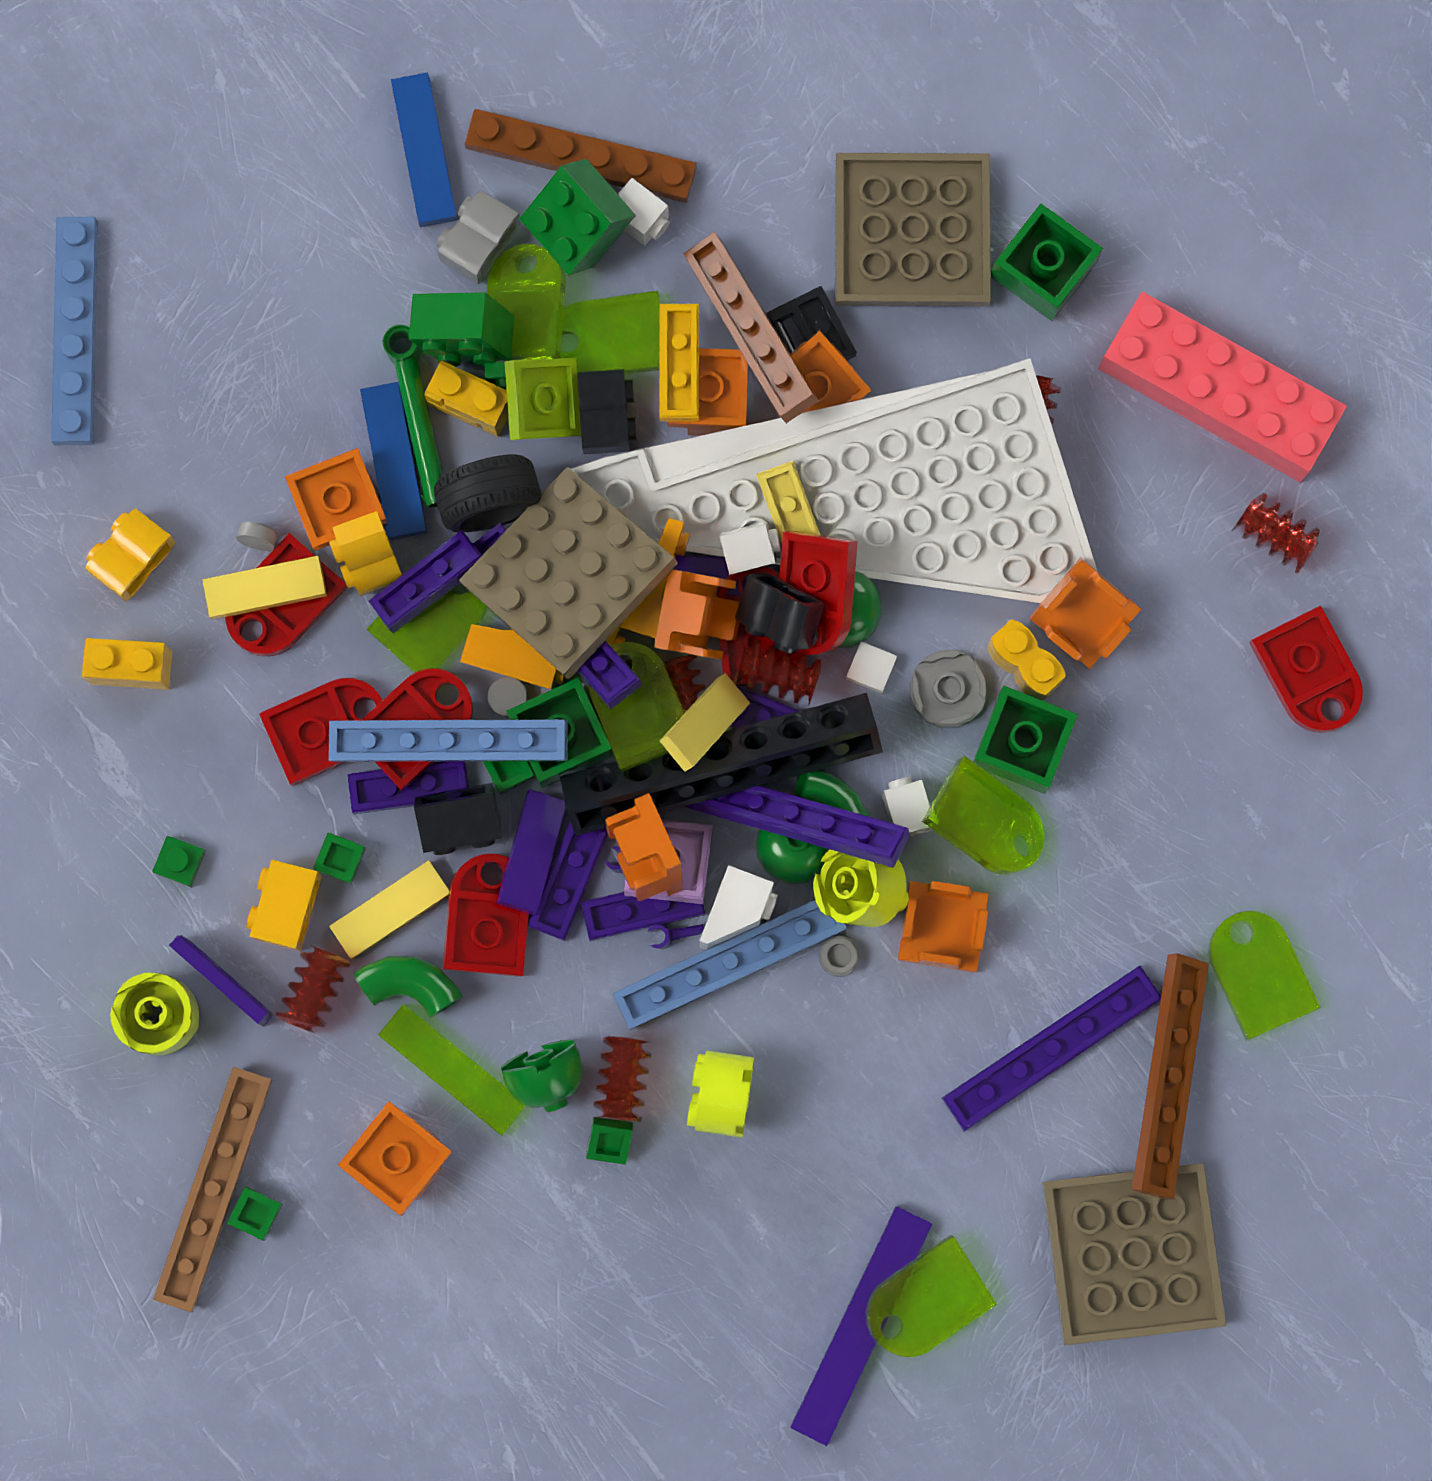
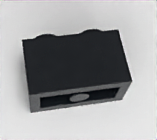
(458, 819)

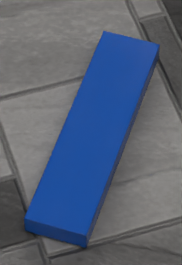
(423, 149)
(393, 461)

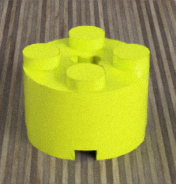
(859, 890)
(133, 1007)
(722, 1093)

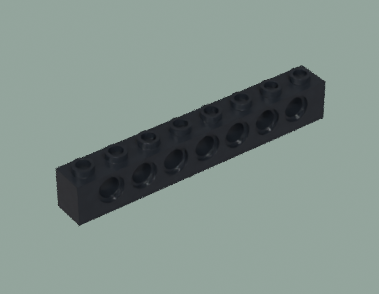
(734, 763)

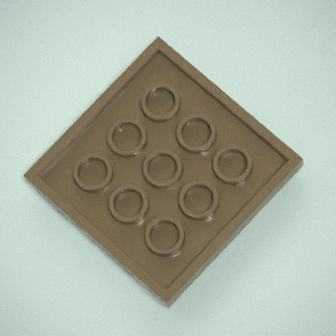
(912, 229)
(568, 572)
(1131, 1258)

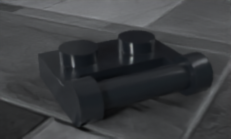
(812, 313)

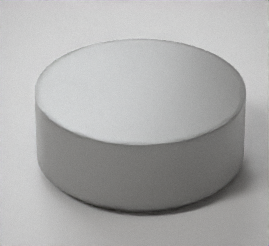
(257, 536)
(506, 694)
(839, 956)

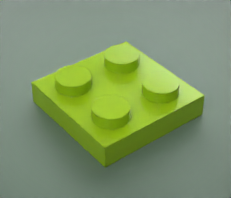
(542, 398)

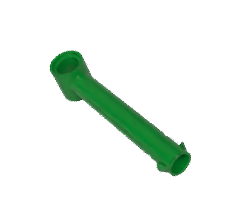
(416, 411)

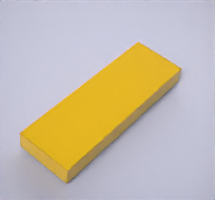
(679, 363)

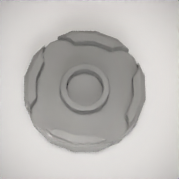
(948, 689)

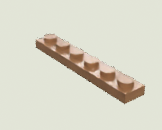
(213, 1189)

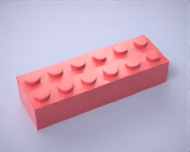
(1222, 387)

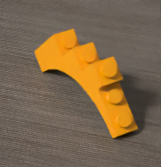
(511, 656)

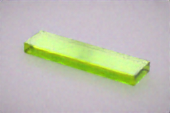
(451, 1069)

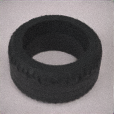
(486, 493)

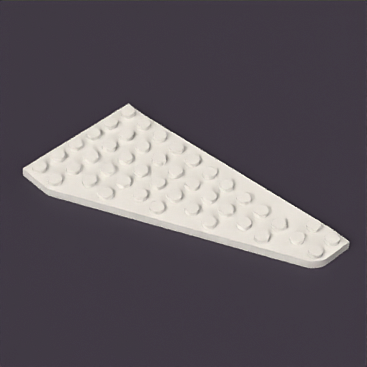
(931, 480)

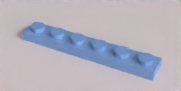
(74, 331)
(448, 740)
(725, 964)

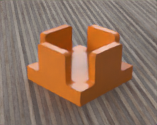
(828, 373)
(721, 392)
(333, 495)
(695, 613)
(1085, 614)
(646, 850)
(943, 926)
(395, 1158)

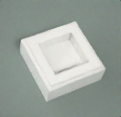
(871, 667)

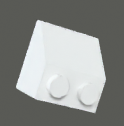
(738, 907)

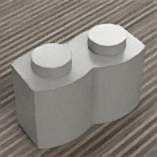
(478, 236)

